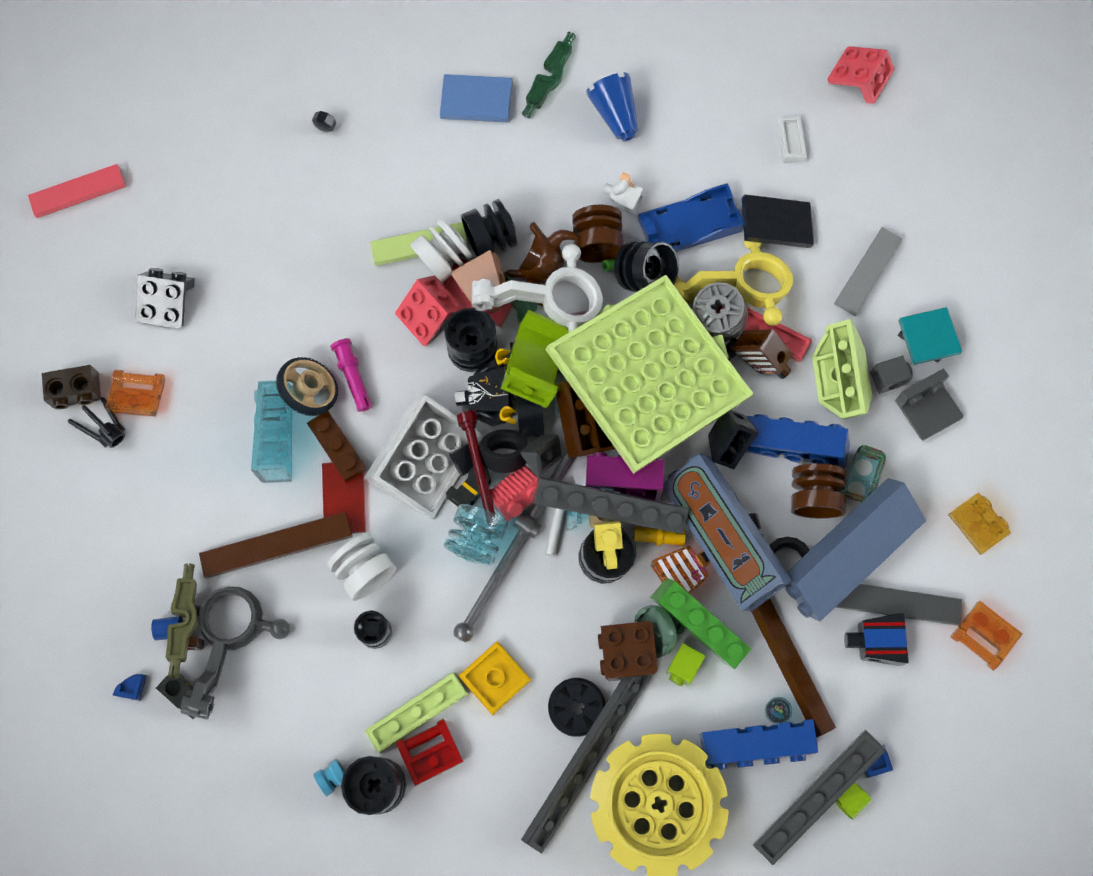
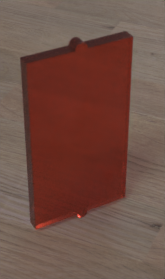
(344, 497)

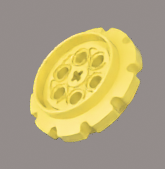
(700, 788)

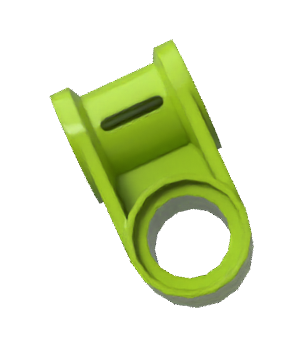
(853, 801)

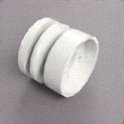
(441, 250)
(360, 566)

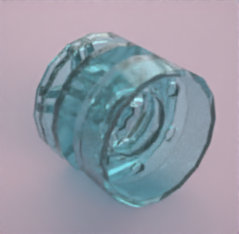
(477, 530)

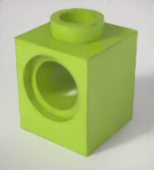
(684, 665)

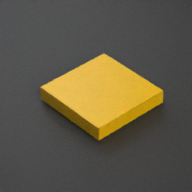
(494, 678)

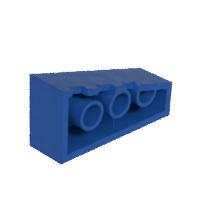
(800, 440)
(759, 743)

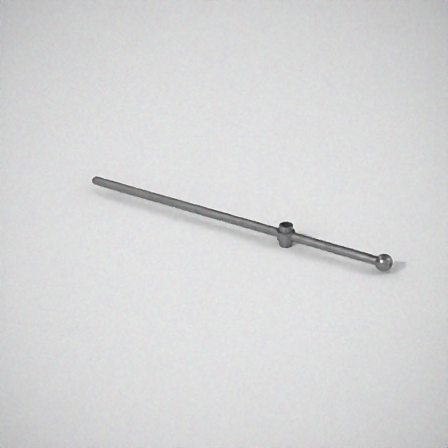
(527, 526)

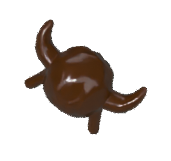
(543, 256)

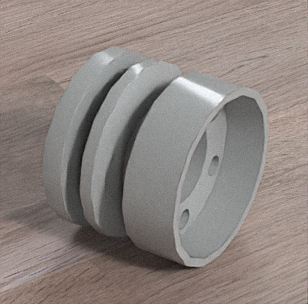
(732, 318)

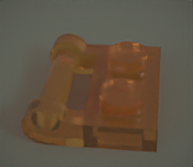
(135, 400)
(992, 629)

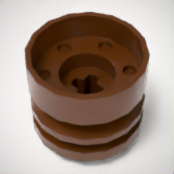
(598, 232)
(818, 491)

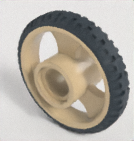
(306, 386)

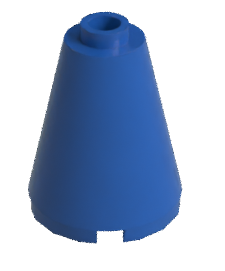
(615, 104)

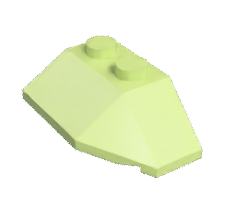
(842, 371)

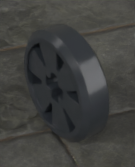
(560, 700)

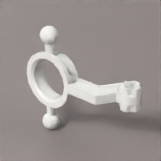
(486, 295)

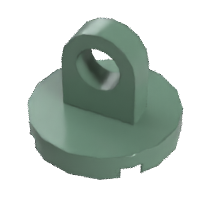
(665, 628)

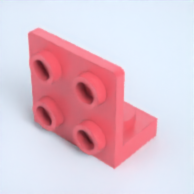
(863, 69)
(427, 308)

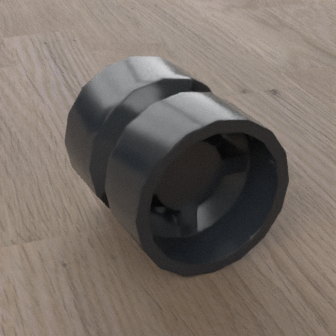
(372, 629)

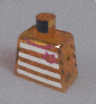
(683, 567)

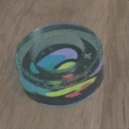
(778, 710)

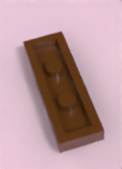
(337, 446)

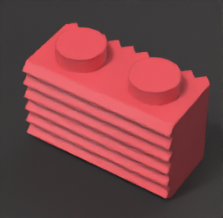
(514, 493)

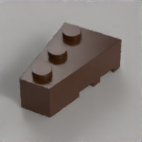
(580, 429)

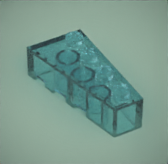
(272, 435)

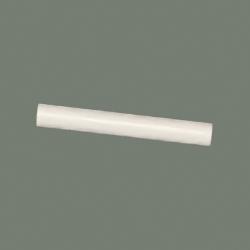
(555, 532)

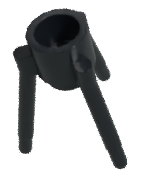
(110, 434)

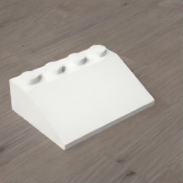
(416, 456)

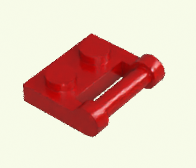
(433, 760)

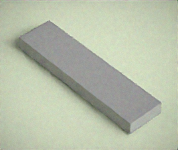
(868, 271)

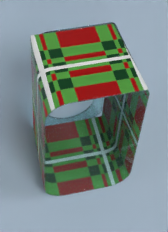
(877, 460)

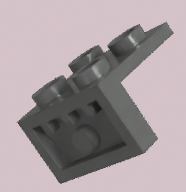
(929, 405)

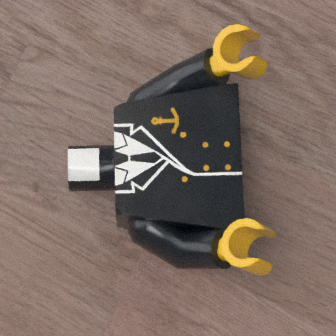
(485, 394)

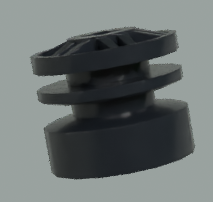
(490, 229)
(644, 263)
(470, 339)
(593, 565)
(358, 785)

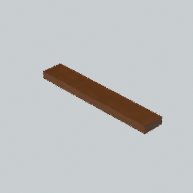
(275, 545)
(793, 668)

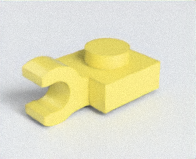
(607, 539)

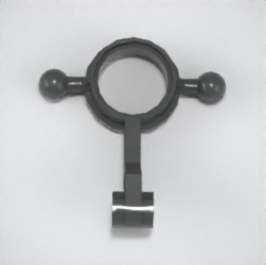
(199, 702)

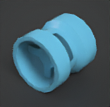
(330, 777)

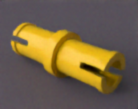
(658, 536)

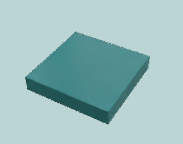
(930, 336)

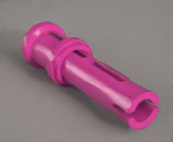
(348, 365)

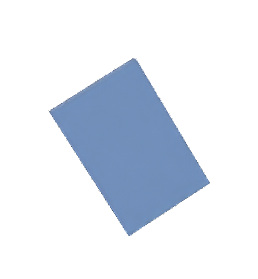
(475, 98)

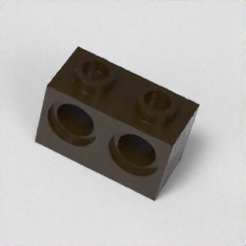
(71, 381)

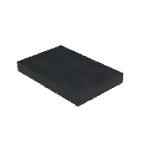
(777, 221)

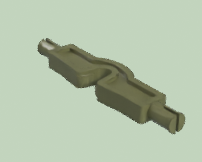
(179, 633)

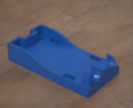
(693, 221)

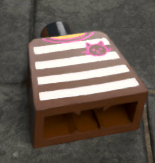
(764, 352)

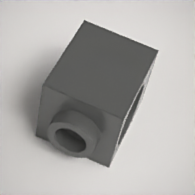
(891, 374)

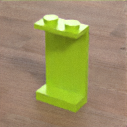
(530, 368)

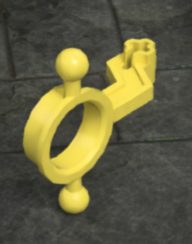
(753, 260)

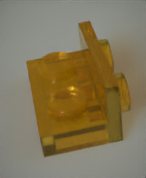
(980, 523)

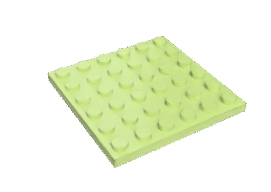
(649, 373)

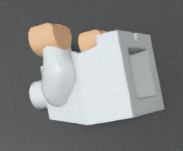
(625, 195)

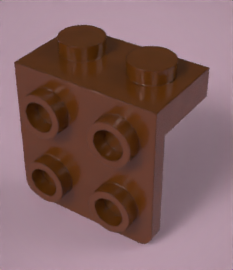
(628, 650)

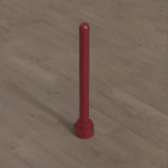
(468, 421)

